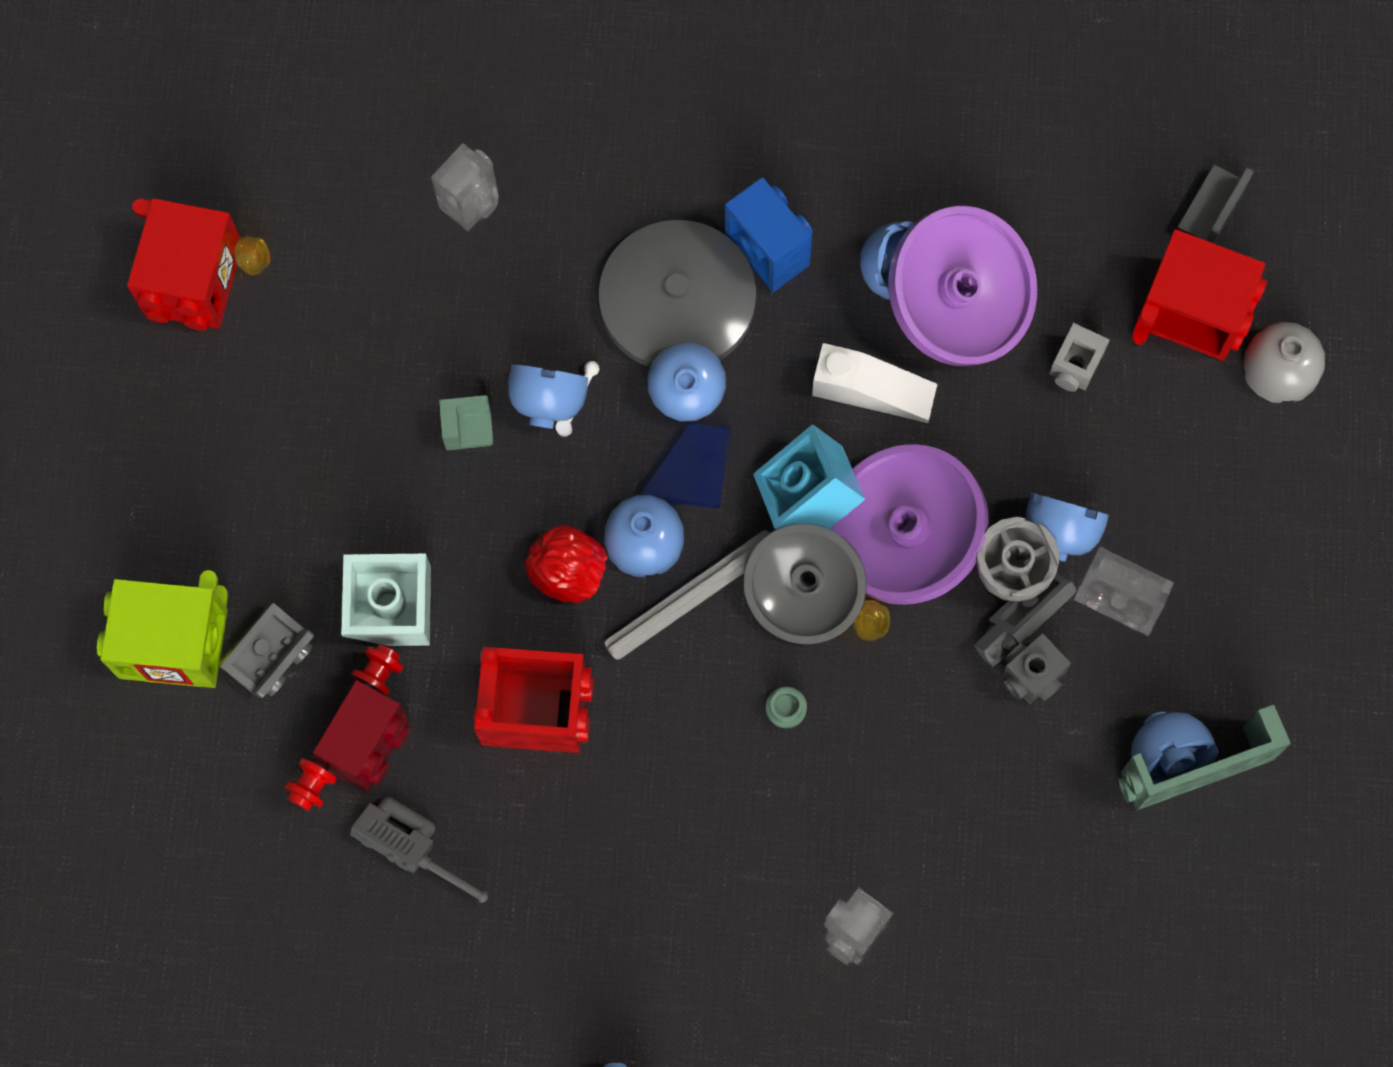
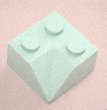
(387, 598)

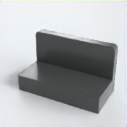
(1214, 204)

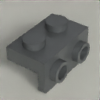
(267, 651)

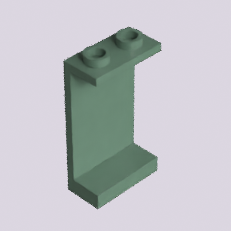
(1267, 742)

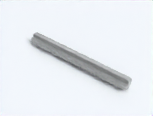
(682, 600)

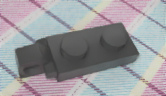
(1019, 620)

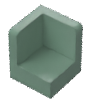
(466, 422)

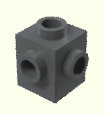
(1041, 658)

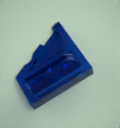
(693, 468)

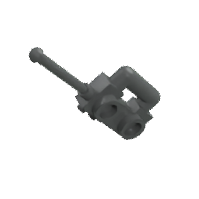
(404, 849)

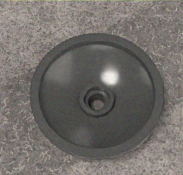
(800, 609)

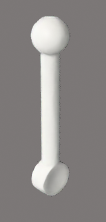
(564, 428)

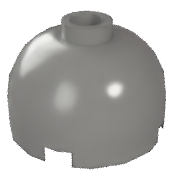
(1284, 362)
(1013, 561)

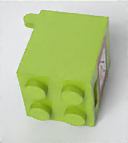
(165, 631)

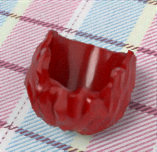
(566, 564)

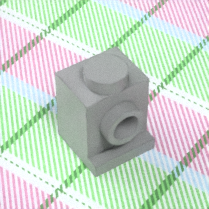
(1083, 347)

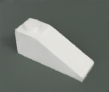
(872, 384)

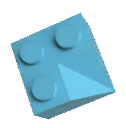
(809, 482)

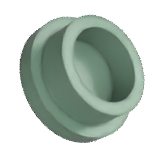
(786, 707)

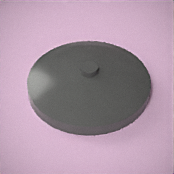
(676, 287)

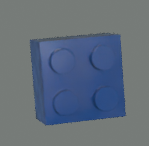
(769, 233)

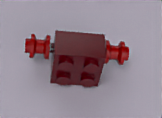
(359, 734)

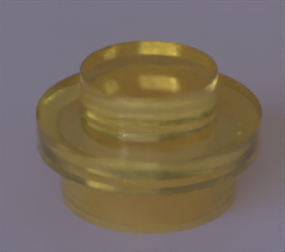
(252, 255)
(872, 621)

